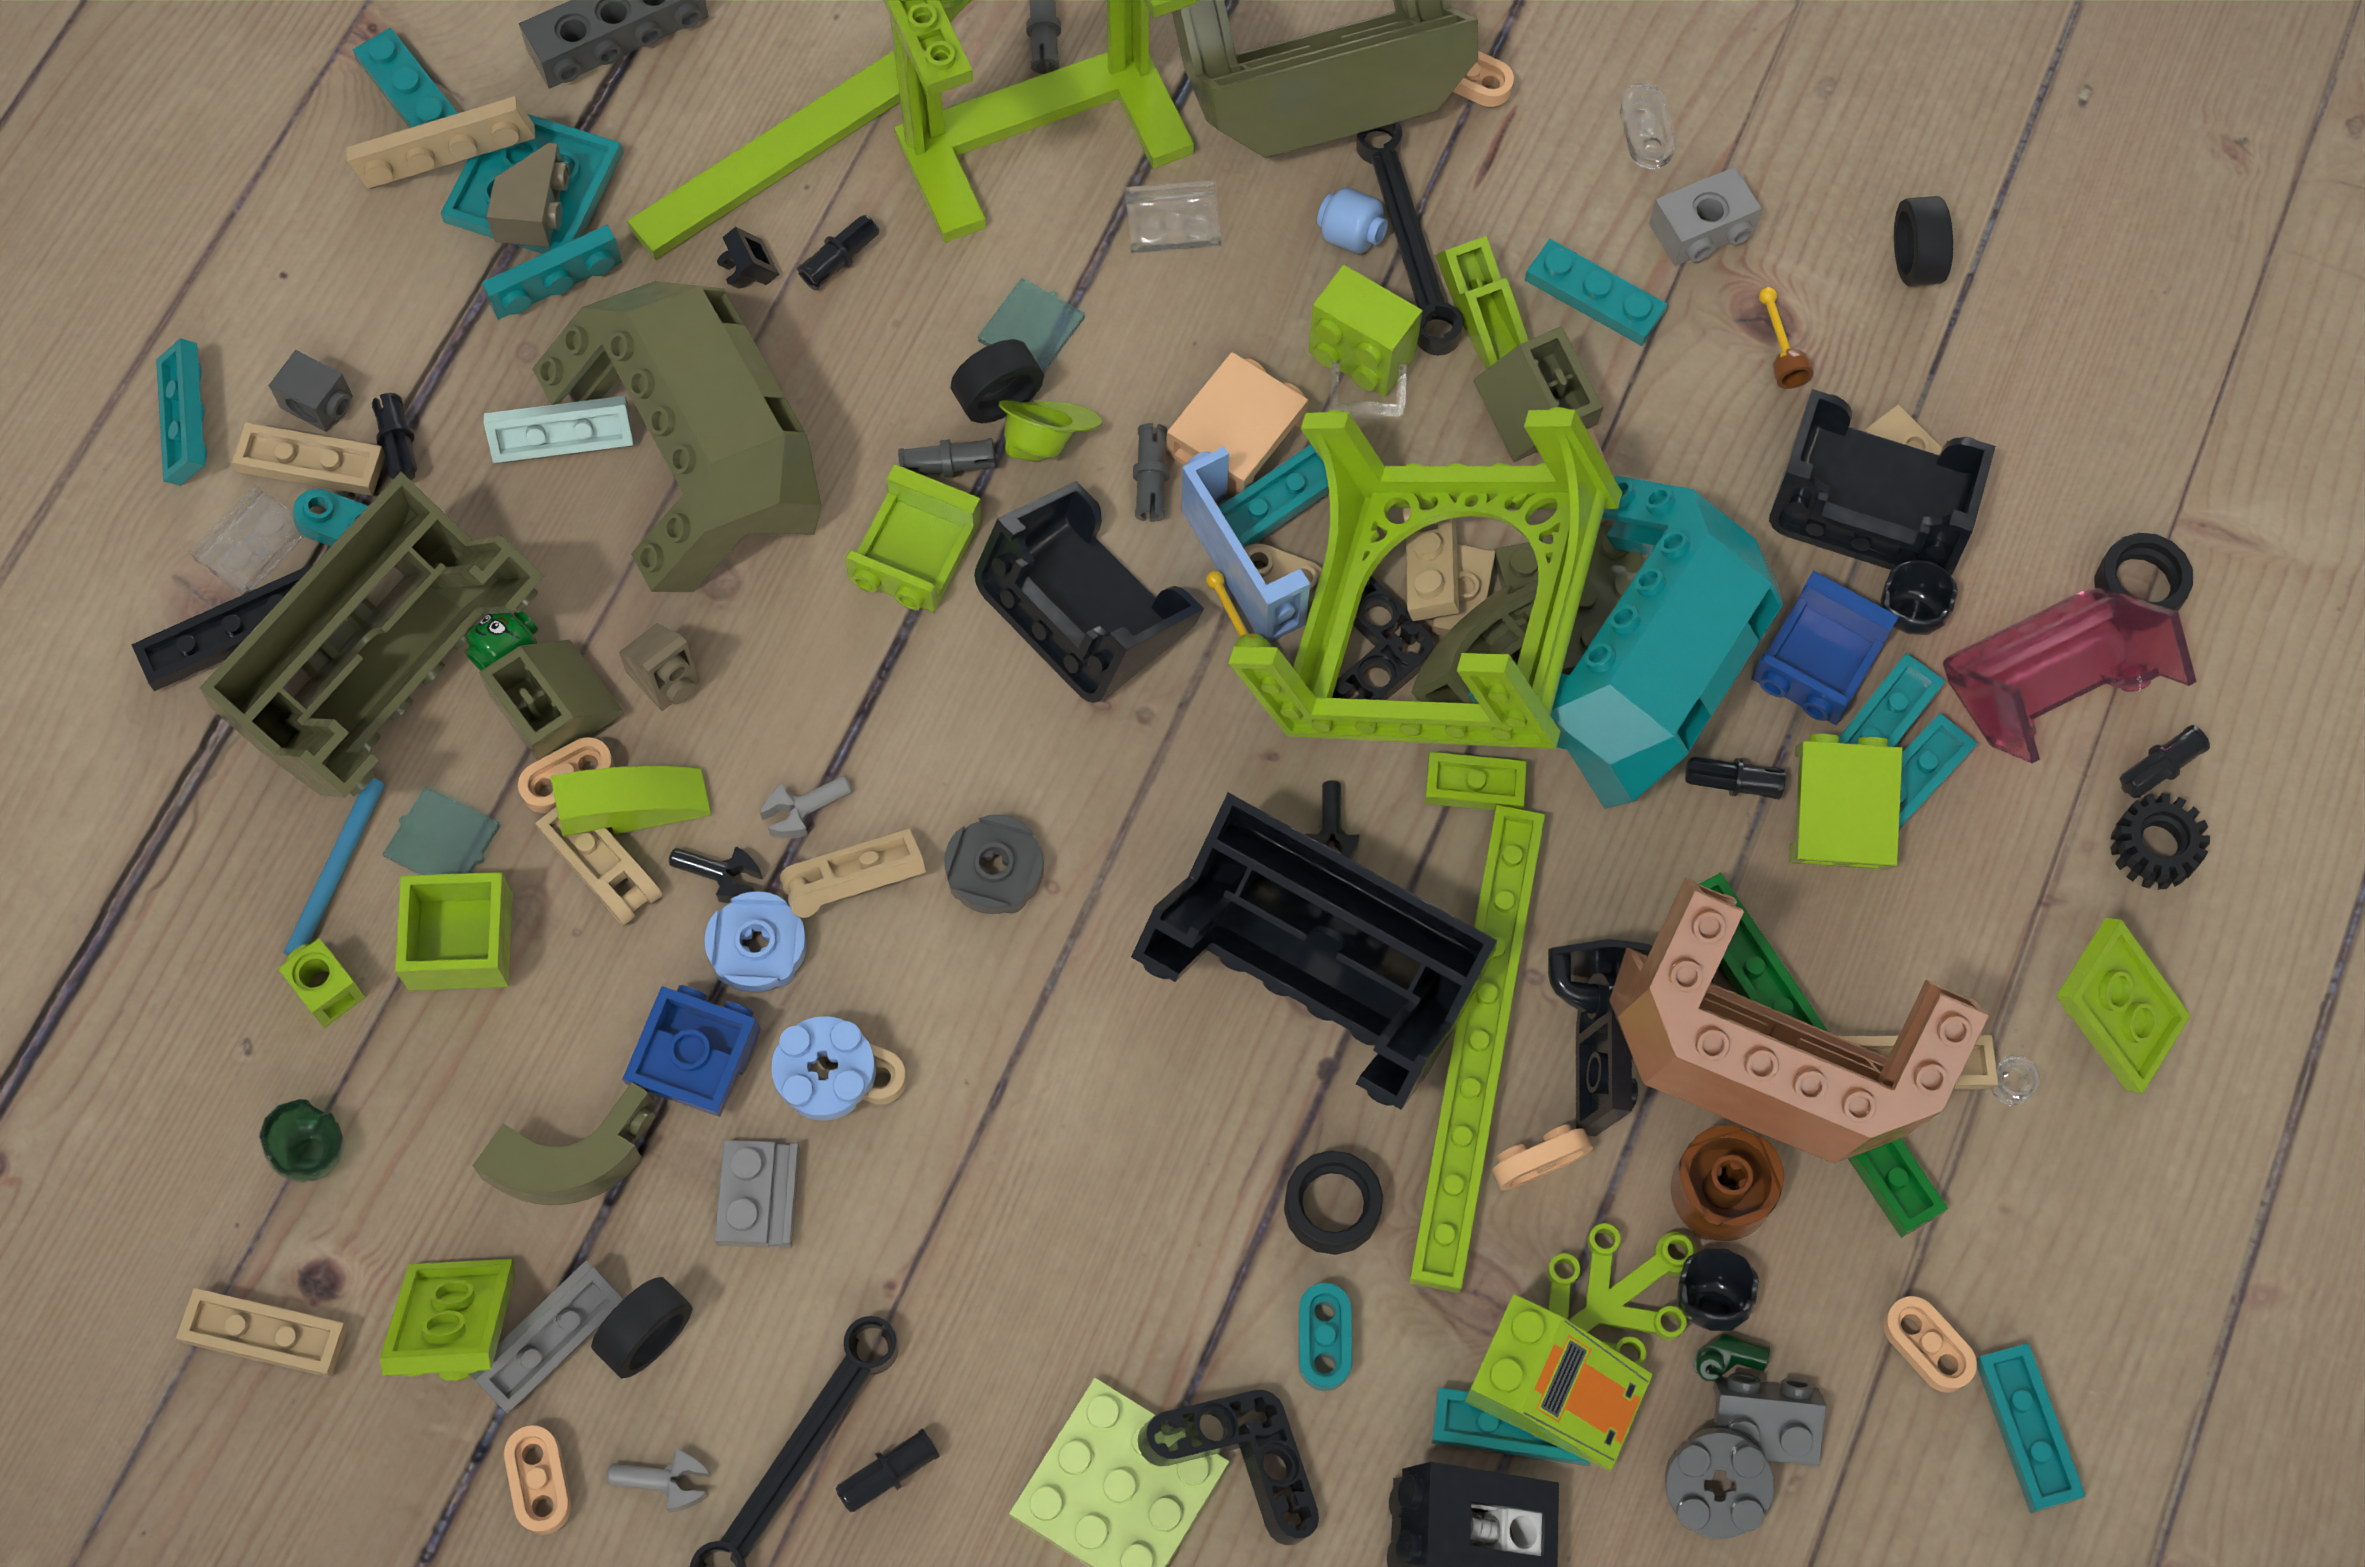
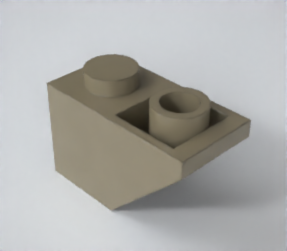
(526, 199)
(661, 666)

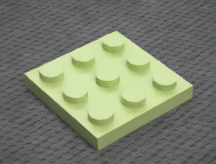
(1104, 1497)

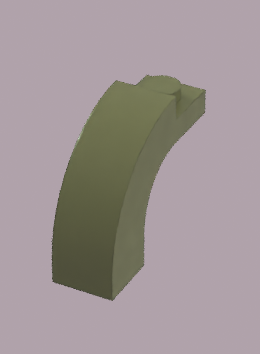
(1489, 628)
(573, 1171)

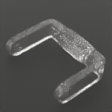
(1365, 409)

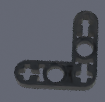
(1387, 652)
(1254, 1442)

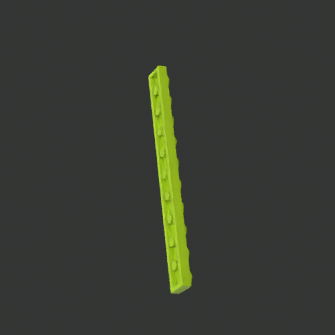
(1477, 1056)

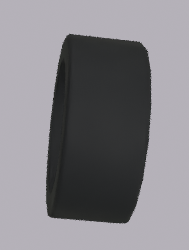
(1923, 240)
(993, 375)
(2157, 551)
(1336, 1163)
(641, 1327)

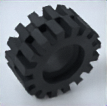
(2178, 823)

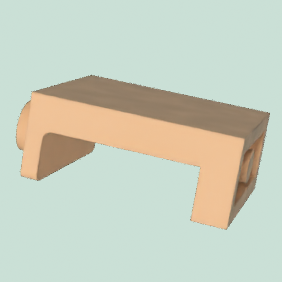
(1238, 411)

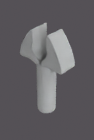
(801, 806)
(662, 1480)

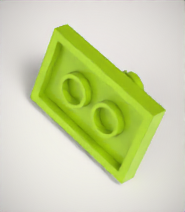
(2123, 1005)
(448, 1319)

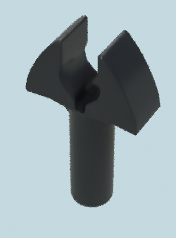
(1332, 821)
(718, 870)

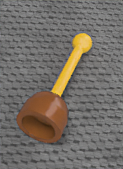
(1792, 365)

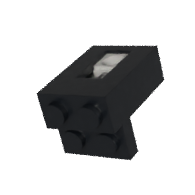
(1435, 1521)

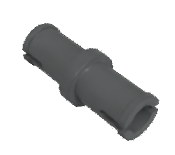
(1043, 29)
(948, 457)
(1151, 472)

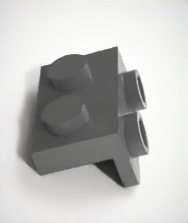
(1776, 1417)

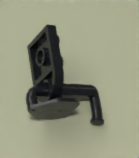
(1602, 1057)

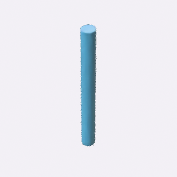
(335, 866)

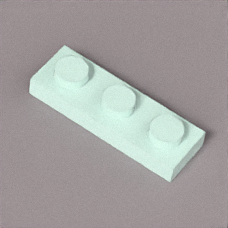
(558, 429)

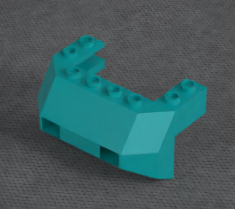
(1668, 641)

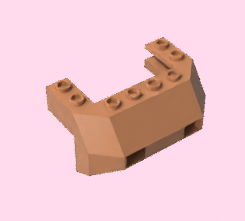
(1771, 1066)

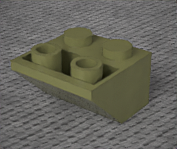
(1536, 377)
(549, 695)

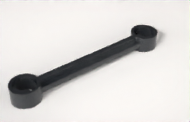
(1411, 240)
(802, 1445)

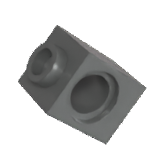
(311, 391)

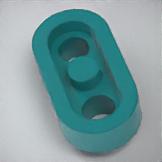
(332, 523)
(1325, 1338)

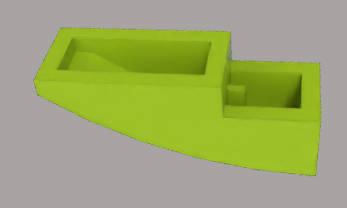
(1482, 299)
(628, 798)

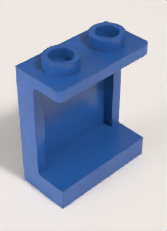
(1824, 648)

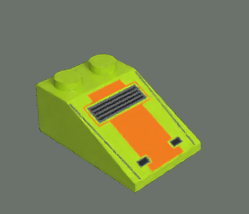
(1559, 1383)

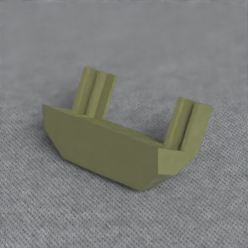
(1328, 79)
(709, 412)
(362, 654)

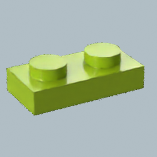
(1475, 781)

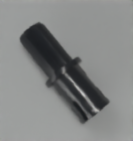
(837, 252)
(395, 435)
(2164, 761)
(1736, 777)
(886, 1471)

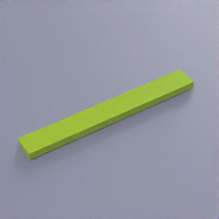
(767, 158)

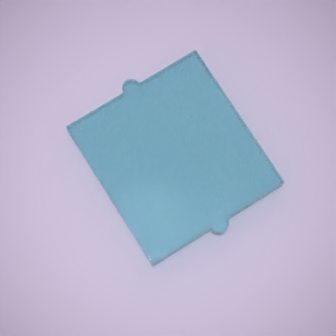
(1034, 318)
(441, 836)

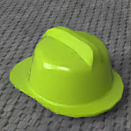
(1043, 427)

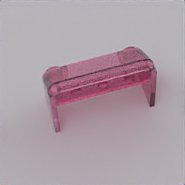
(2062, 655)

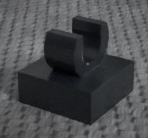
(750, 258)

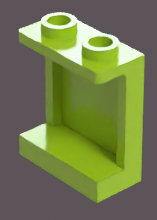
(915, 540)
(1847, 803)

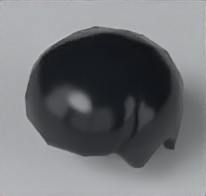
(1920, 596)
(1717, 1289)

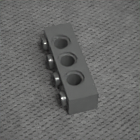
(601, 41)

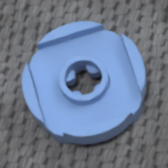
(736, 922)
(846, 1086)

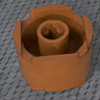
(1739, 1158)

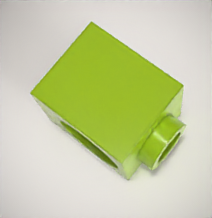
(332, 997)

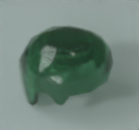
(301, 1141)

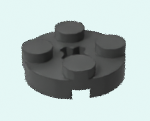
(1008, 888)
(1742, 1506)

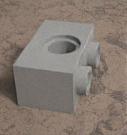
(1719, 198)

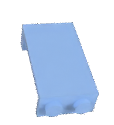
(1270, 608)

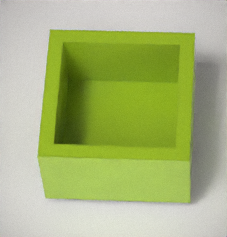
(1364, 330)
(454, 931)

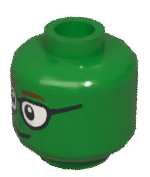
(497, 636)

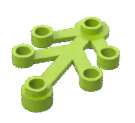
(1606, 1305)

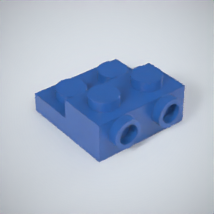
(692, 1049)

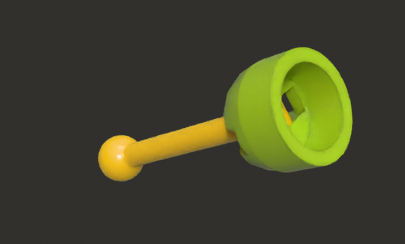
(1216, 580)

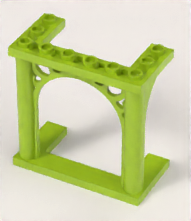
(933, 61)
(1511, 697)

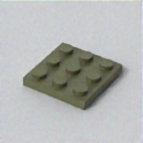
(1606, 581)

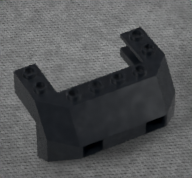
(1325, 937)

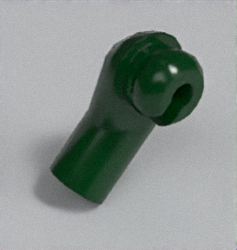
(1725, 1353)

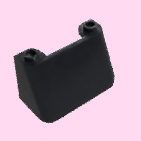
(1877, 494)
(1075, 596)

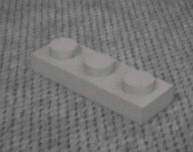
(548, 1336)

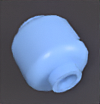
(1352, 220)

